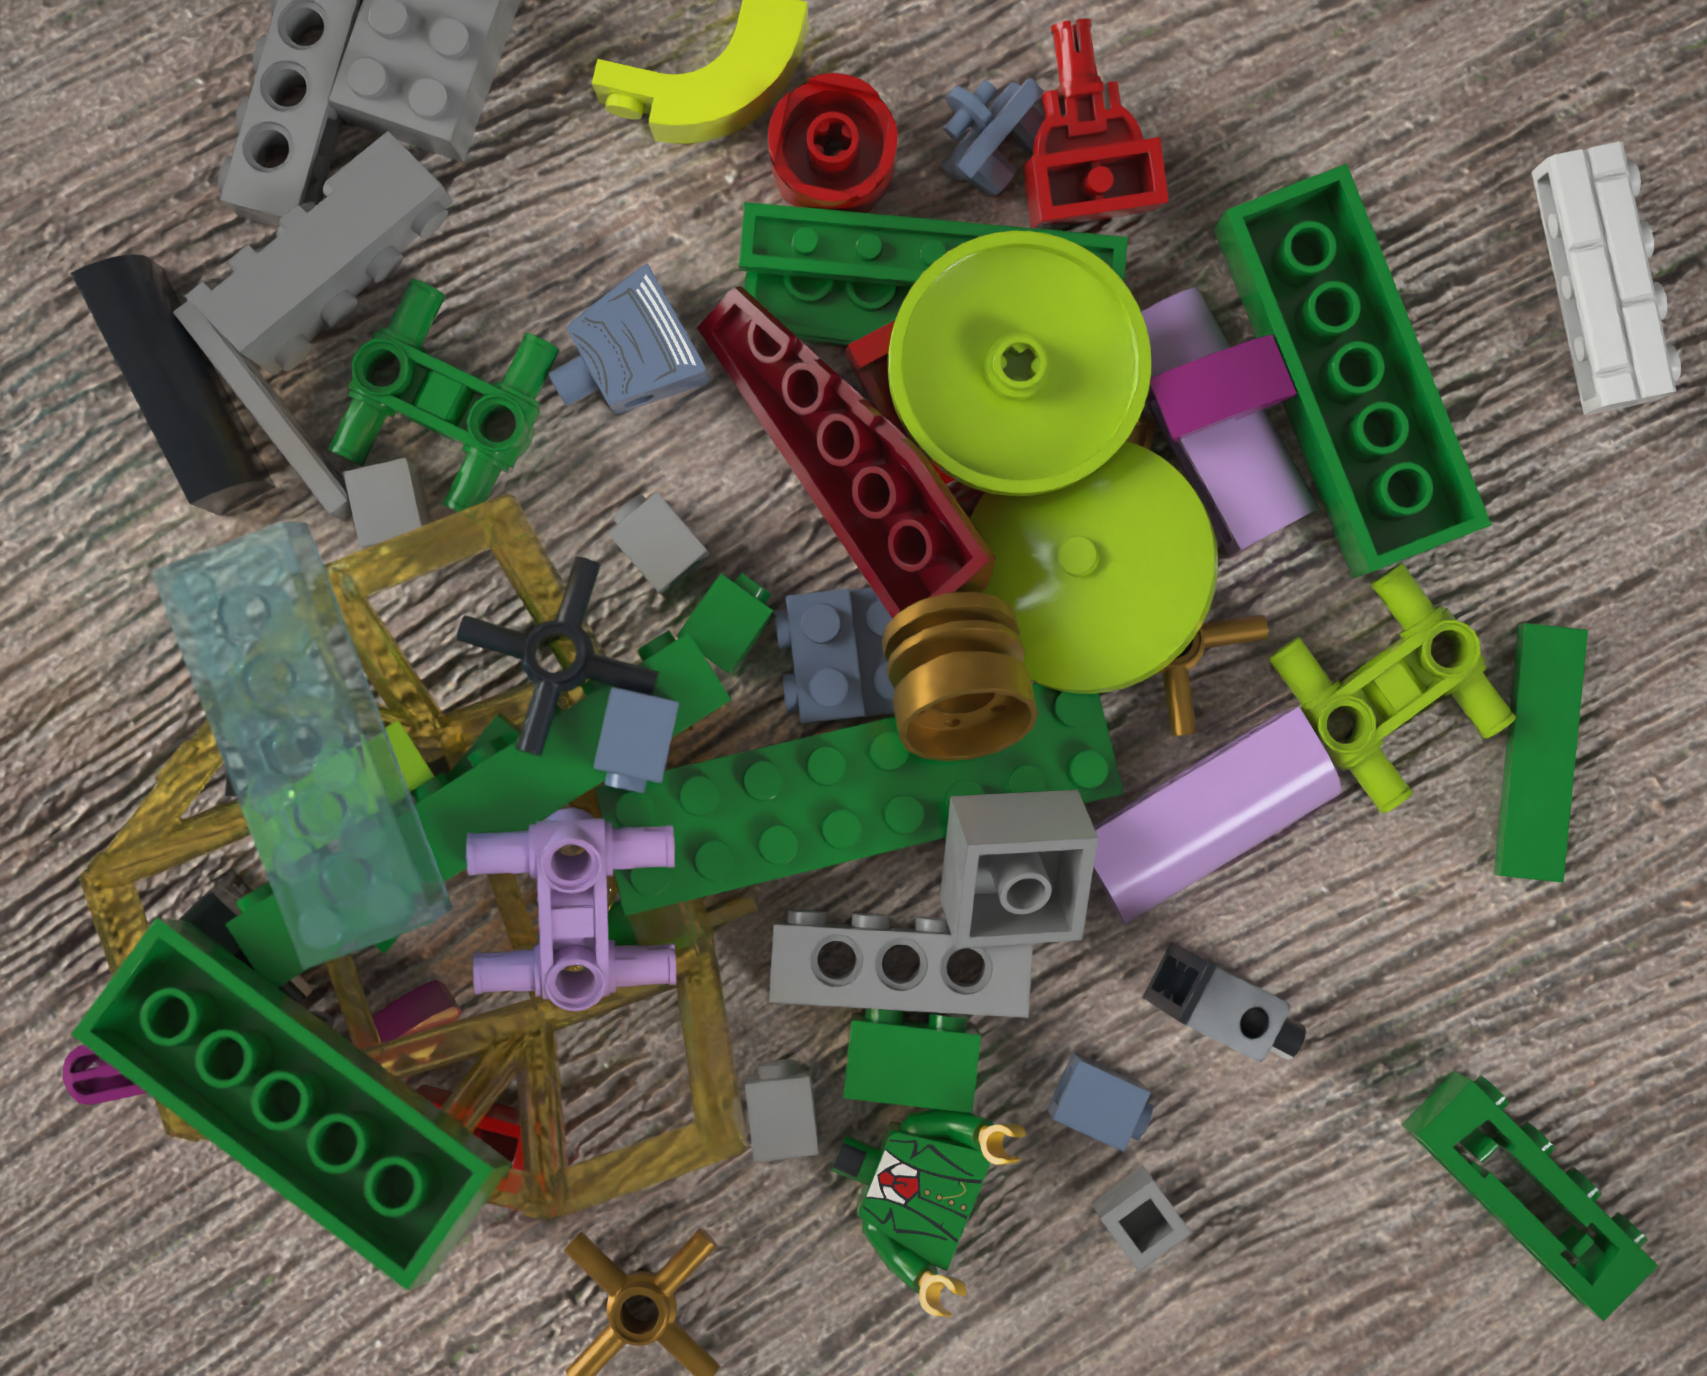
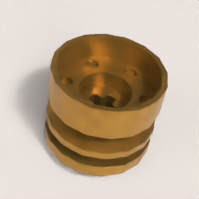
(958, 677)

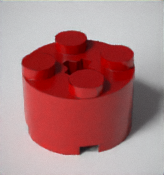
(827, 111)

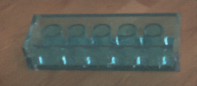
(303, 742)

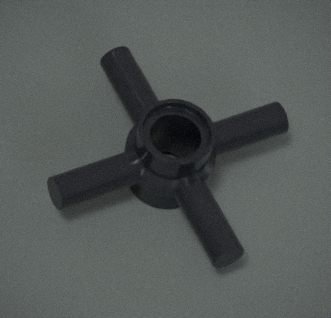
(531, 646)

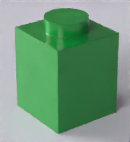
(729, 621)

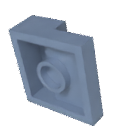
(835, 655)

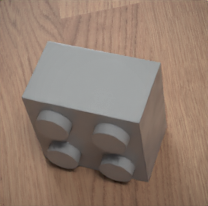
(1017, 868)

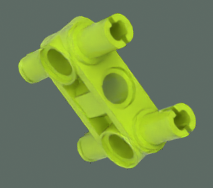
(1394, 687)

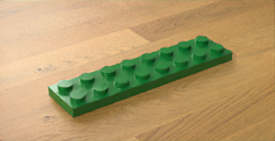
(841, 799)

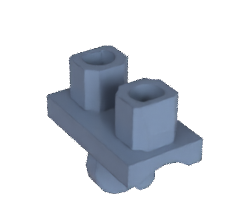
(1011, 114)

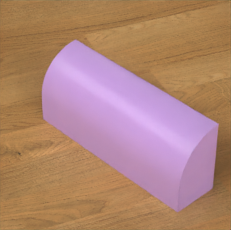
(1236, 465)
(1212, 813)

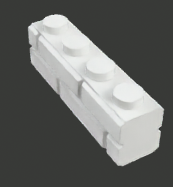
(1605, 278)

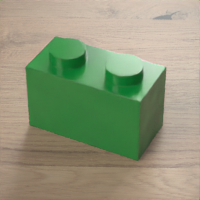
(912, 1060)

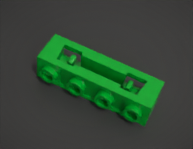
(1606, 1267)

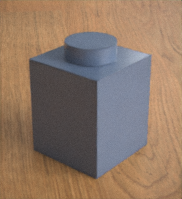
(635, 739)
(1101, 1102)

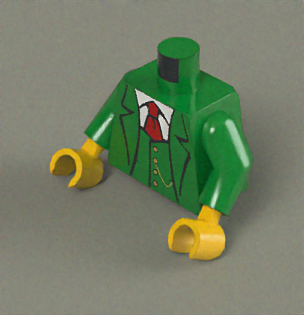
(923, 1192)

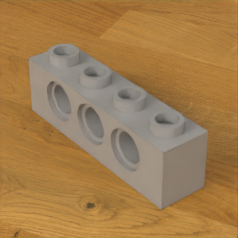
(307, 128)
(799, 979)

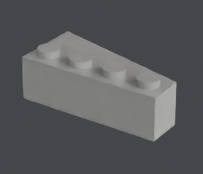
(324, 256)

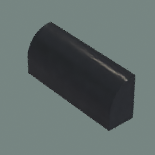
(173, 383)

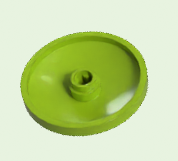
(1019, 363)
(1103, 571)

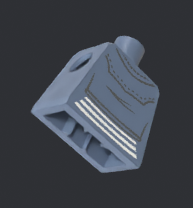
(630, 349)

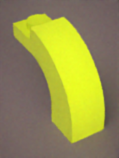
(722, 94)

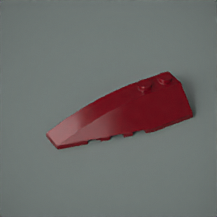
(851, 461)

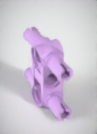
(572, 908)

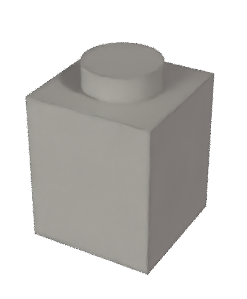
(386, 500)
(657, 542)
(781, 1111)
(1140, 1218)

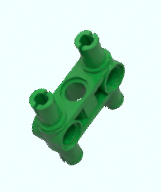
(442, 397)

